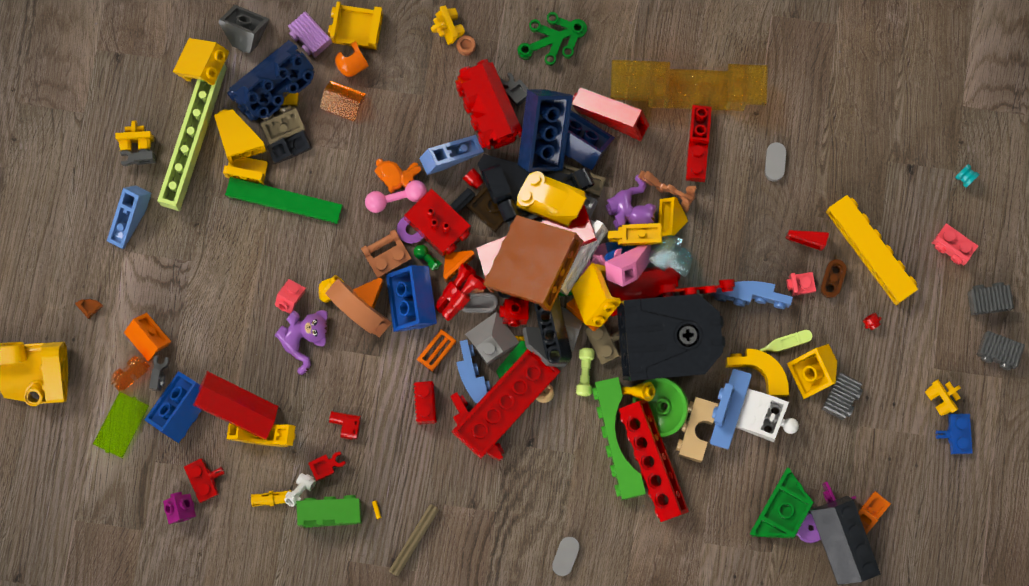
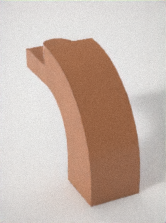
(357, 309)

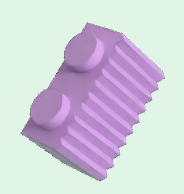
(309, 34)

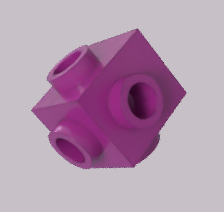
(179, 508)

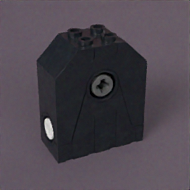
(654, 340)

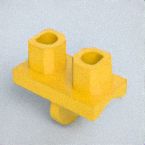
(445, 26)
(134, 135)
(948, 404)

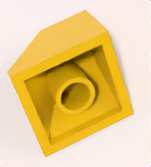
(814, 370)

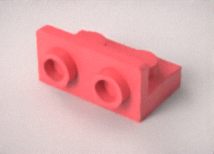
(954, 245)

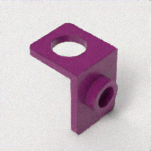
(828, 494)

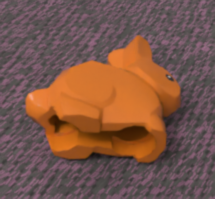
(394, 176)

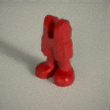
(456, 297)

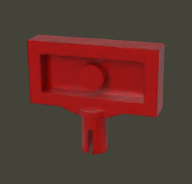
(203, 479)

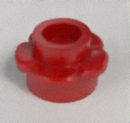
(872, 321)

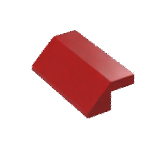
(236, 405)

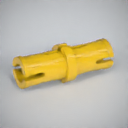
(268, 498)

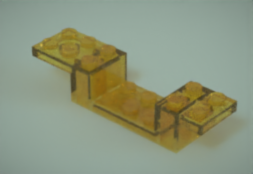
(683, 88)

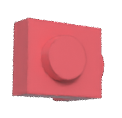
(289, 296)

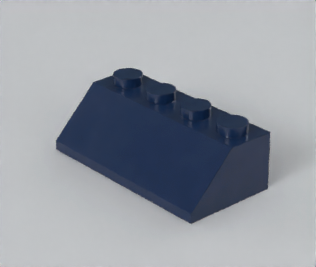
(544, 130)
(586, 141)

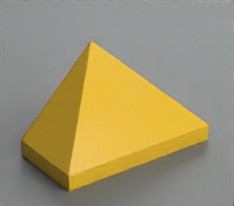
(671, 216)

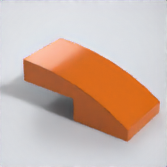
(872, 510)

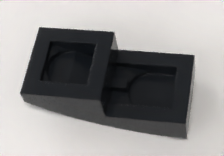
(289, 147)

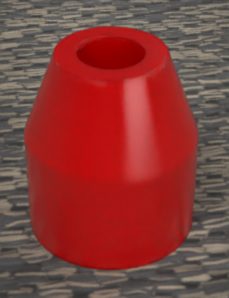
(473, 178)

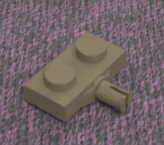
(603, 344)

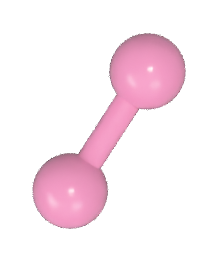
(377, 201)

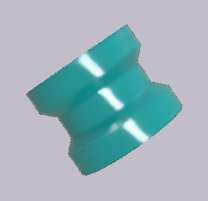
(967, 175)

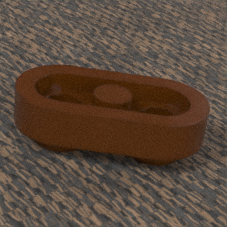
(833, 279)

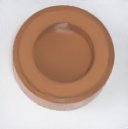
(466, 45)

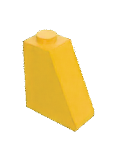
(237, 136)

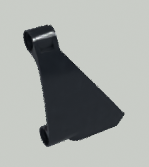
(506, 179)

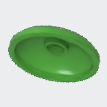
(674, 417)

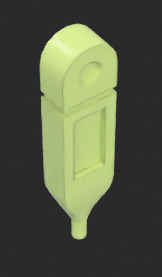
(788, 341)

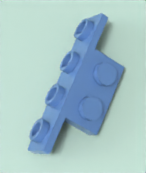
(729, 408)

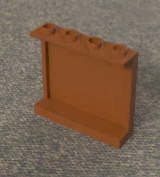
(533, 261)

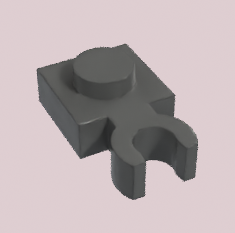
(515, 90)

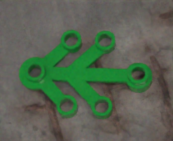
(554, 37)

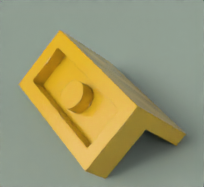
(247, 169)

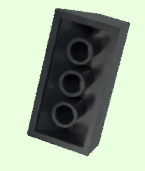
(845, 541)

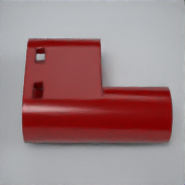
(348, 424)

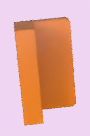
(146, 336)

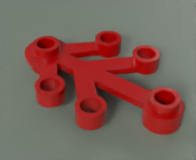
(725, 285)

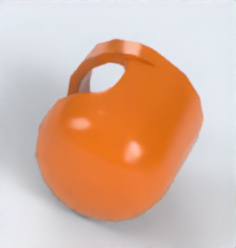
(353, 64)

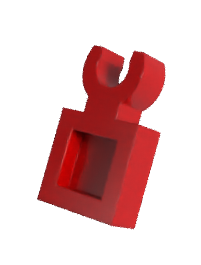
(323, 466)

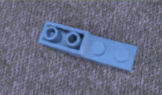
(760, 291)
(475, 387)

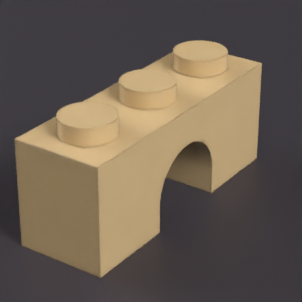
(691, 446)

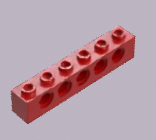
(662, 466)

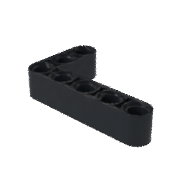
(549, 326)

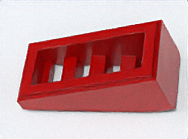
(809, 238)

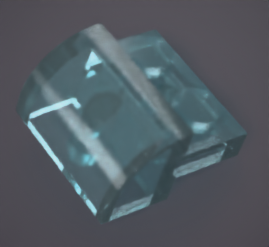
(671, 255)

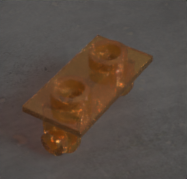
(135, 367)

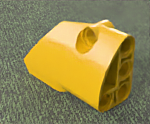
(34, 369)

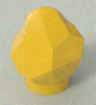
(324, 286)

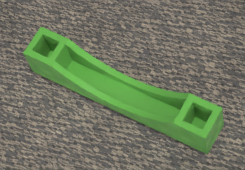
(628, 479)

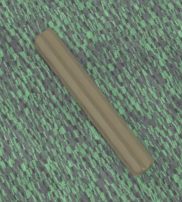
(414, 540)

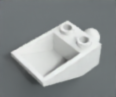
(757, 415)

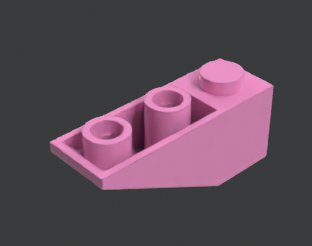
(628, 266)

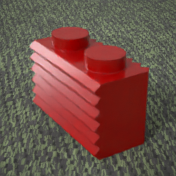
(425, 402)

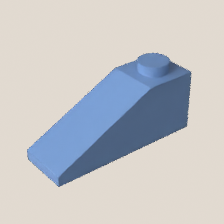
(450, 154)
(128, 214)

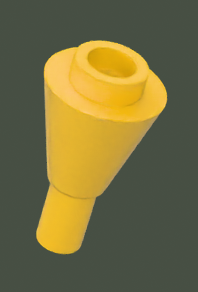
(644, 391)

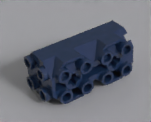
(266, 85)

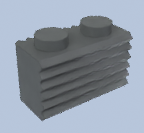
(990, 299)
(1000, 350)
(842, 396)

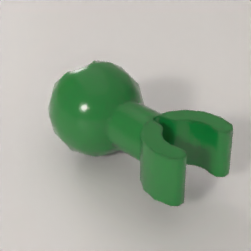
(422, 252)

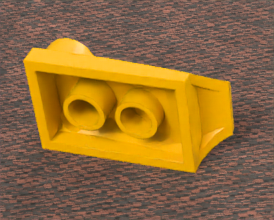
(550, 199)

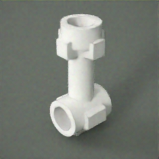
(304, 482)

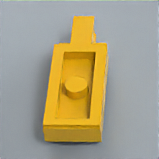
(637, 234)

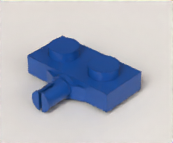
(958, 434)

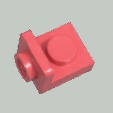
(801, 283)

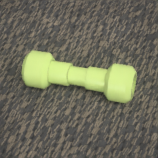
(586, 356)

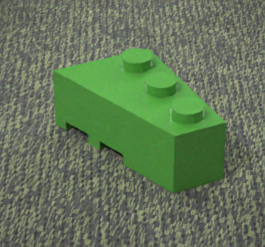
(329, 511)

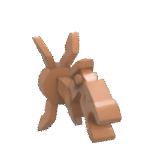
(686, 198)

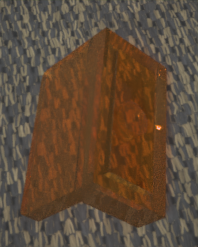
(341, 100)

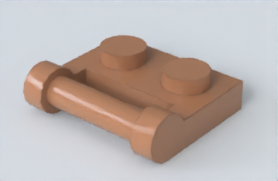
(390, 259)

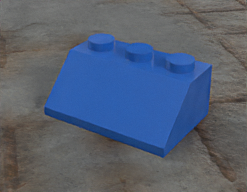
(411, 298)
(175, 409)

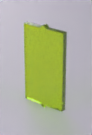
(120, 424)

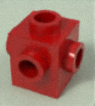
(514, 312)

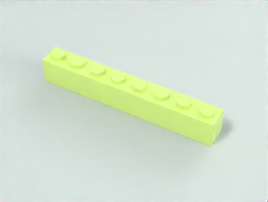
(189, 142)

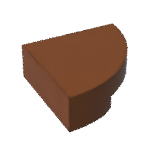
(89, 307)

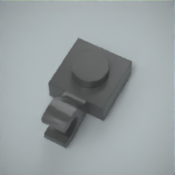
(143, 156)
(157, 378)

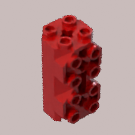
(488, 104)

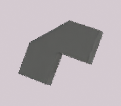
(534, 343)

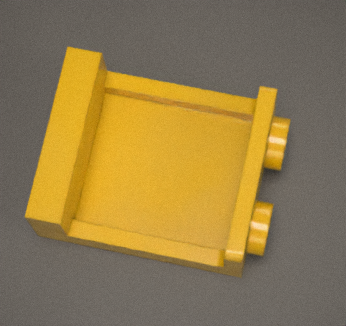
(355, 24)
(201, 60)
(594, 296)

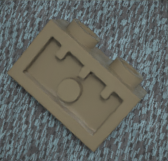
(282, 124)

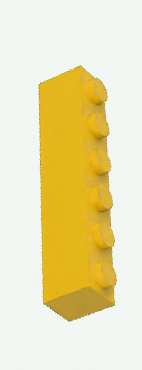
(872, 250)

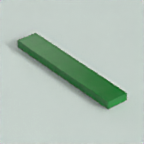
(284, 200)

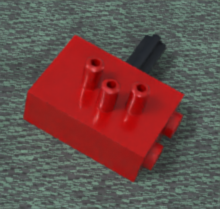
(439, 221)

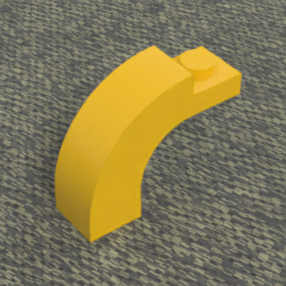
(769, 368)
(279, 436)

